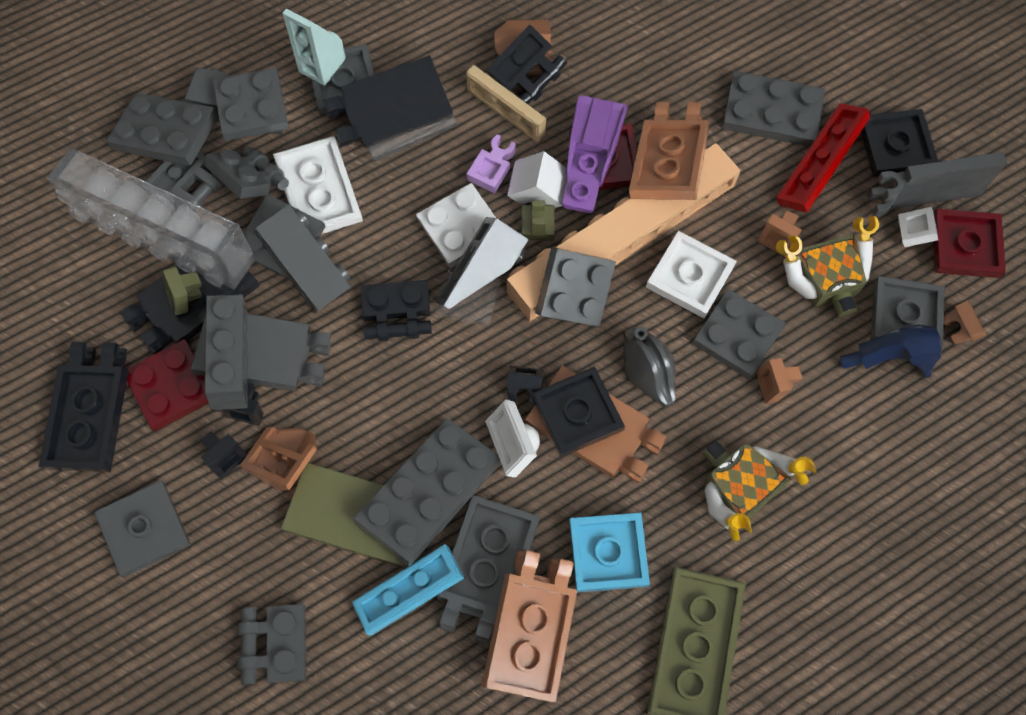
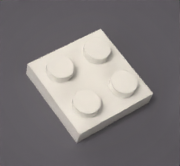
(455, 222)
(691, 274)

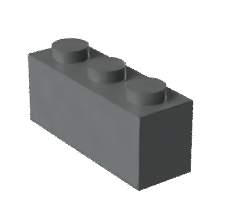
(303, 257)
(226, 352)

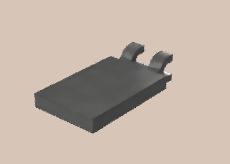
(936, 182)
(276, 353)
(484, 555)

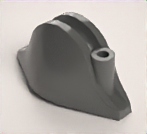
(650, 365)

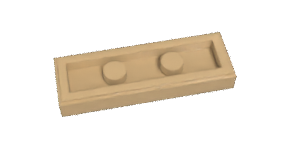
(506, 103)

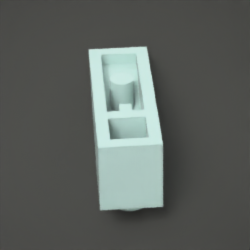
(315, 49)

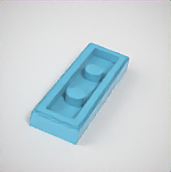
(407, 590)

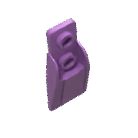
(591, 150)

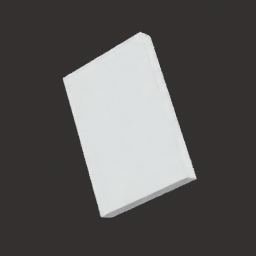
(319, 183)

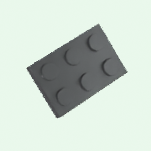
(773, 108)
(163, 129)

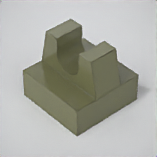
(538, 221)
(181, 289)

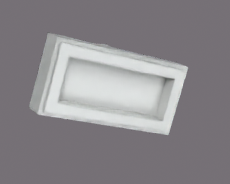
(513, 440)

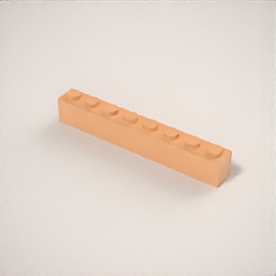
(626, 228)

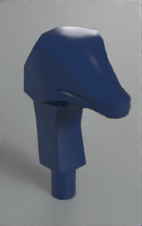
(915, 343)

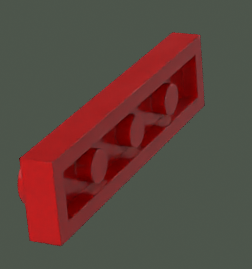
(823, 157)

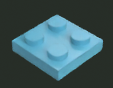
(609, 552)

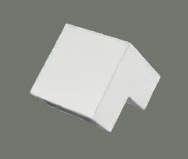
(538, 179)

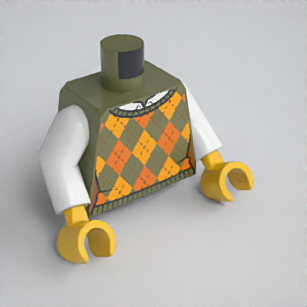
(831, 269)
(747, 482)

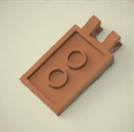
(670, 155)
(617, 450)
(531, 629)

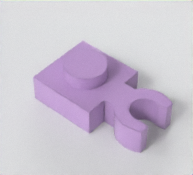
(491, 168)

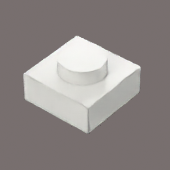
(918, 227)

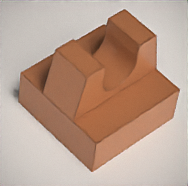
(779, 229)
(970, 325)
(777, 380)

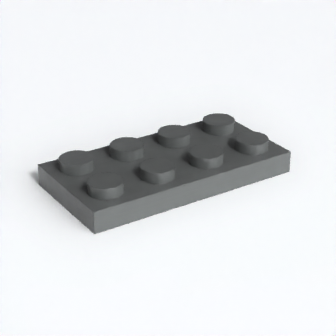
(427, 491)

